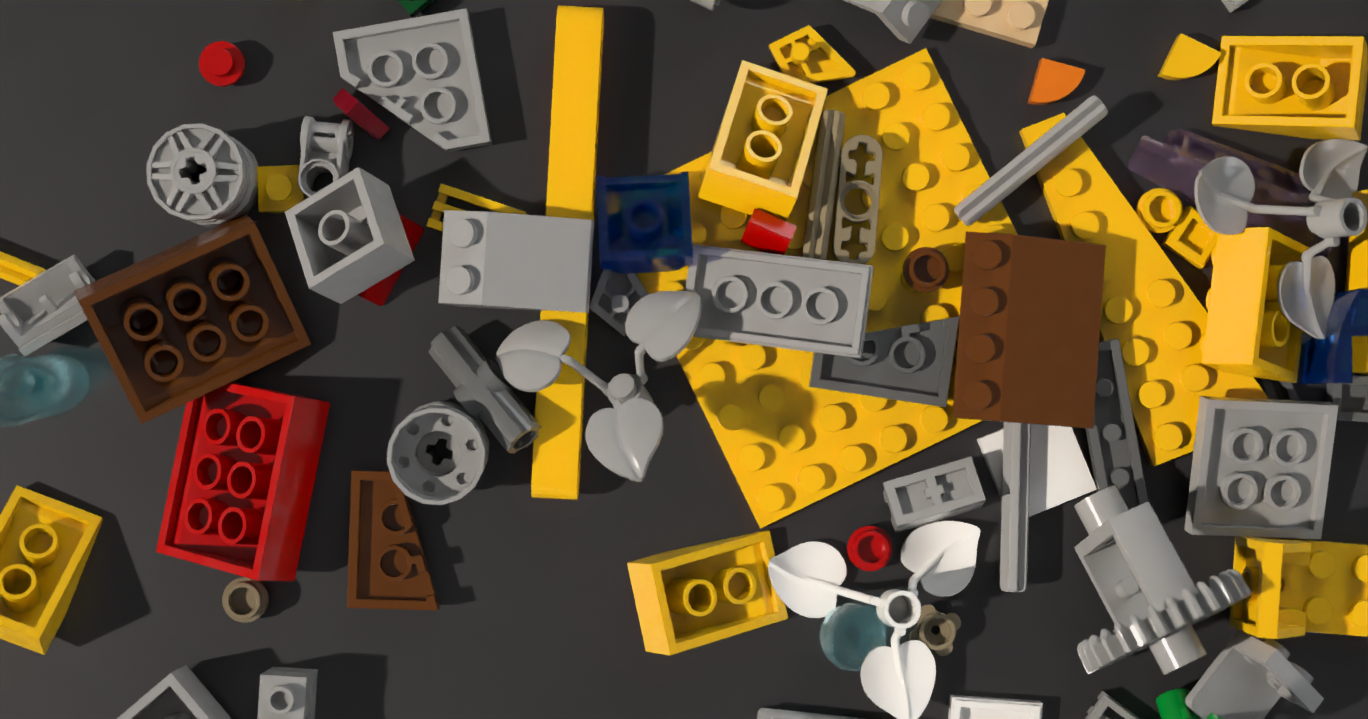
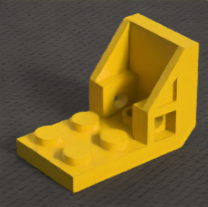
(1301, 587)

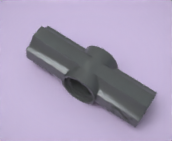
(484, 389)

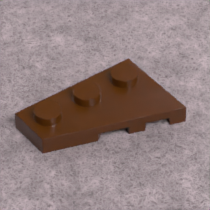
(385, 549)

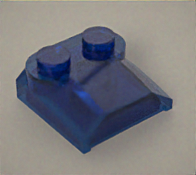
(644, 223)

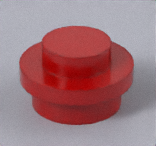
(222, 64)
(869, 548)

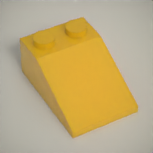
(1292, 85)
(763, 142)
(40, 565)
(705, 592)

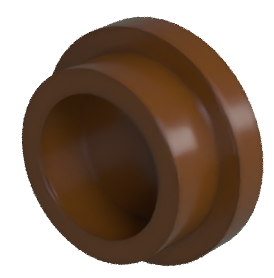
(925, 269)

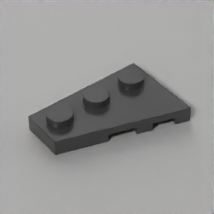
(896, 364)

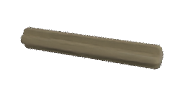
(823, 184)

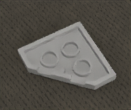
(422, 74)

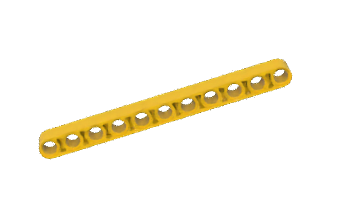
(569, 195)

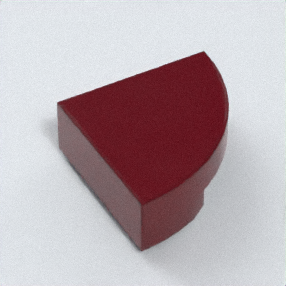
(360, 114)

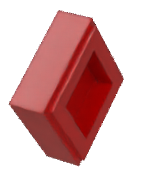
(768, 233)

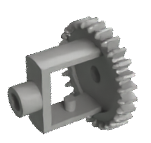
(1144, 586)

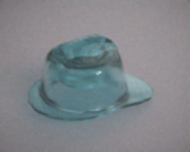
(39, 386)

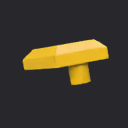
(809, 57)

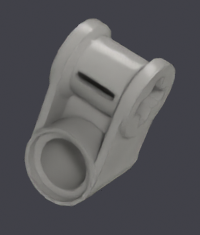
(324, 149)

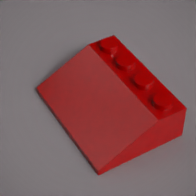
(244, 481)

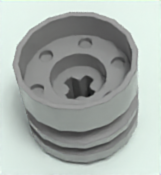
(224, 191)
(415, 465)

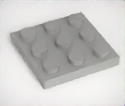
(1260, 467)

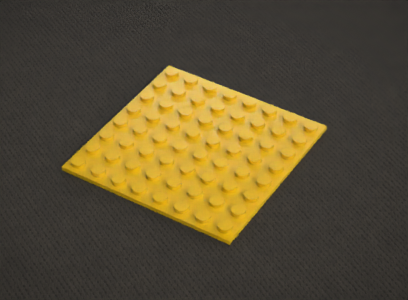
(809, 442)

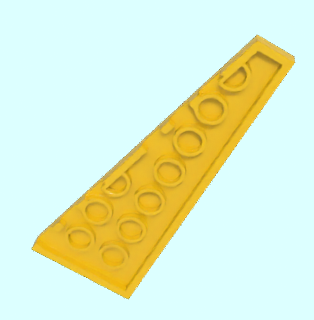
(1142, 302)

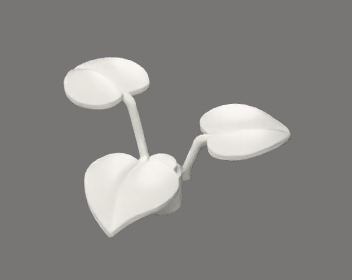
(900, 675)

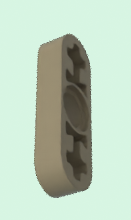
(848, 167)

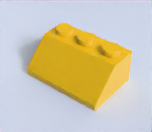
(1244, 320)

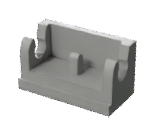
(45, 305)
(933, 494)

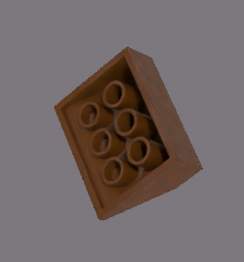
(193, 318)
(1029, 330)

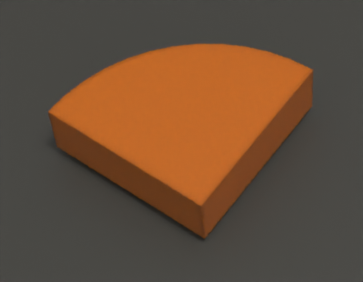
(1054, 81)

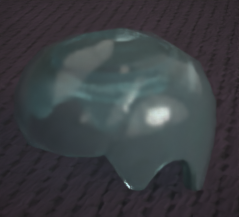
(851, 634)

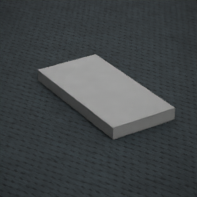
(781, 300)

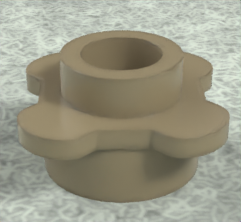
(947, 625)

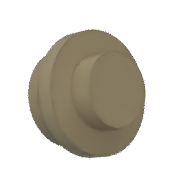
(245, 599)

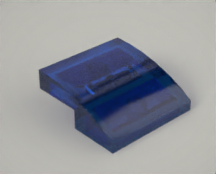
(1331, 358)

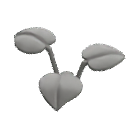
(1331, 174)
(630, 431)

